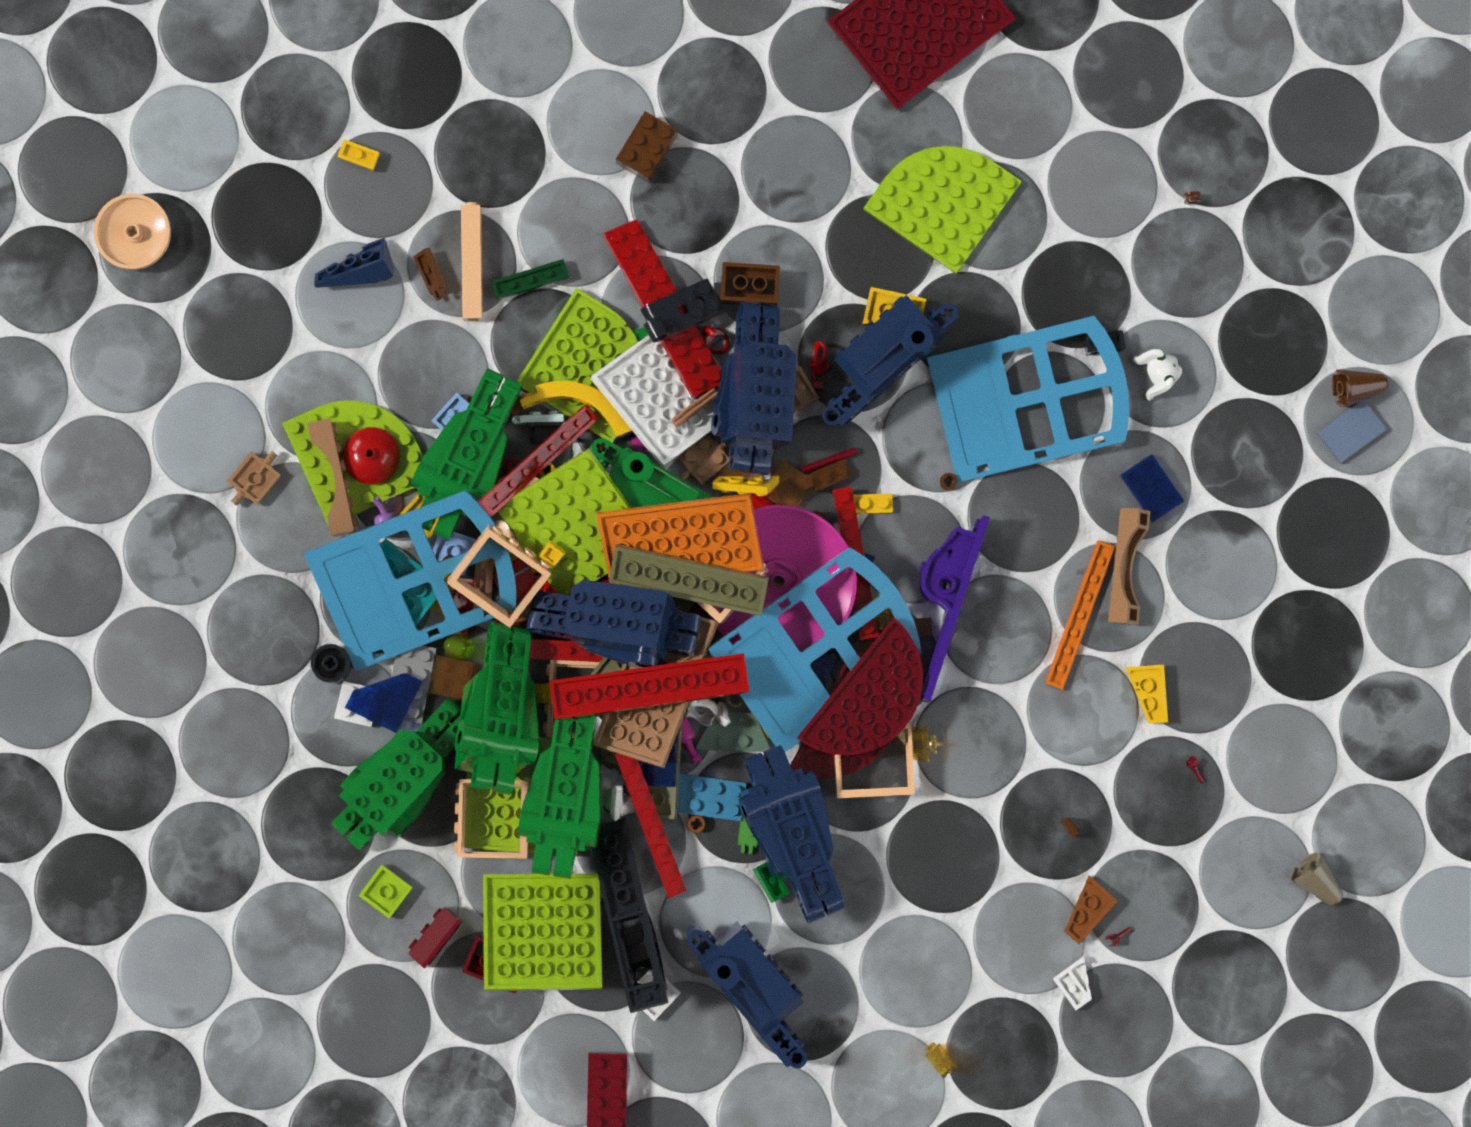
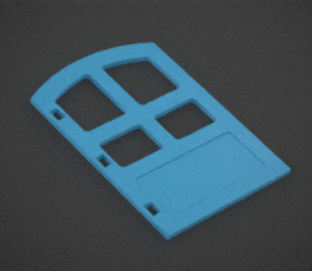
(981, 410)
(369, 599)
(780, 678)

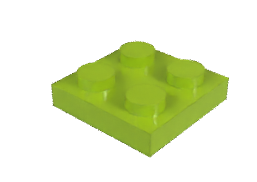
(385, 891)

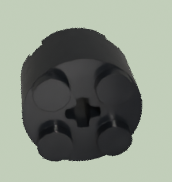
(324, 655)

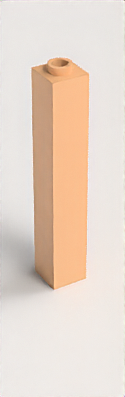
(472, 262)

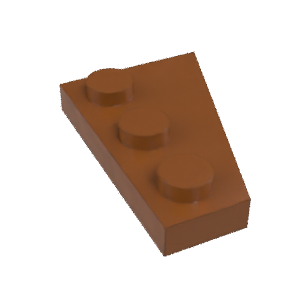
(1089, 911)

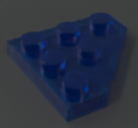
(386, 700)

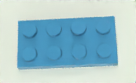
(709, 797)

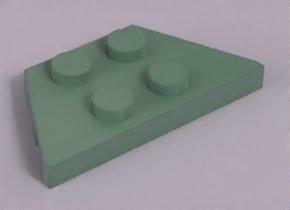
(740, 735)

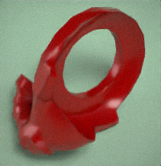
(709, 333)
(817, 364)

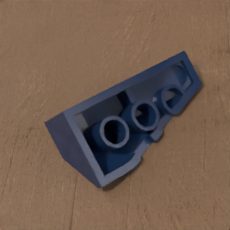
(366, 267)

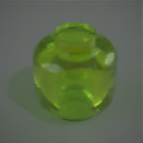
(458, 647)

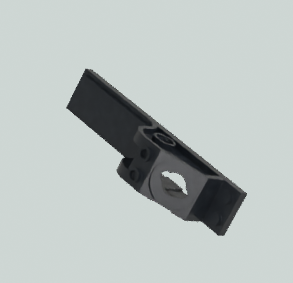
(624, 903)

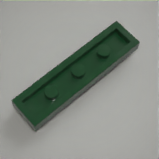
(530, 279)

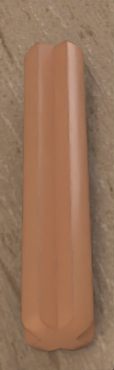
(694, 408)

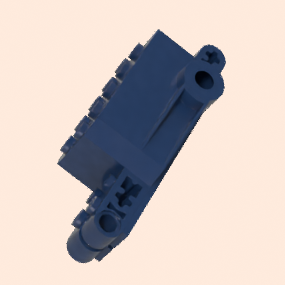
(886, 354)
(755, 391)
(617, 622)
(792, 830)
(752, 986)

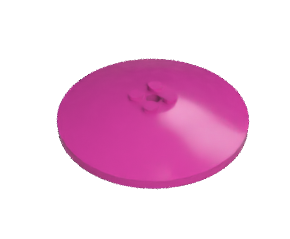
(794, 547)

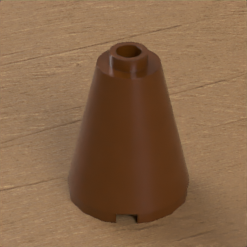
(1356, 386)

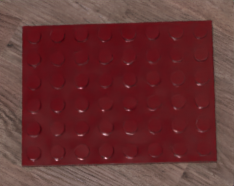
(916, 41)

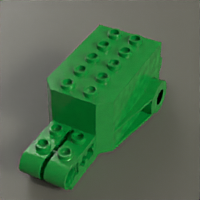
(467, 451)
(651, 485)
(499, 713)
(398, 779)
(563, 799)

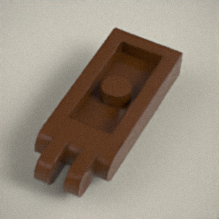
(431, 273)

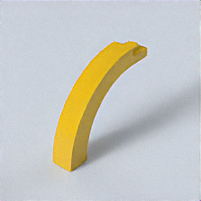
(581, 393)

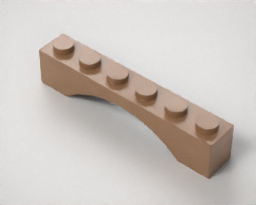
(340, 516)
(1131, 530)

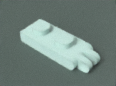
(553, 416)

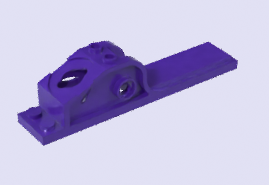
(956, 571)

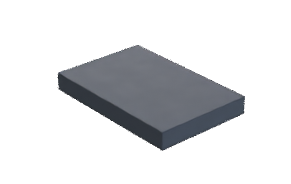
(1351, 431)

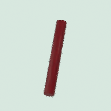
(829, 460)

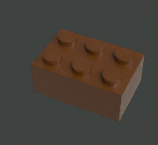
(646, 146)
(749, 284)

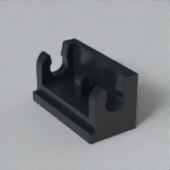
(1116, 336)
(542, 430)

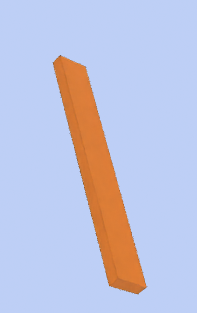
(1080, 615)

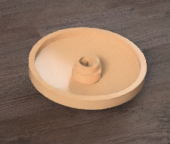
(132, 231)

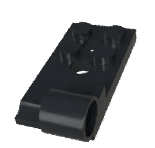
(665, 319)

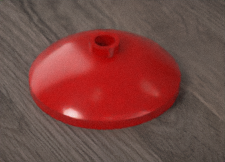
(379, 466)

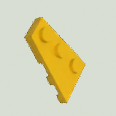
(881, 299)
(741, 486)
(1151, 691)

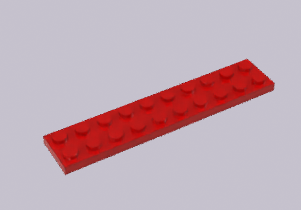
(651, 283)
(649, 686)

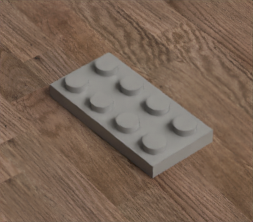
(419, 664)

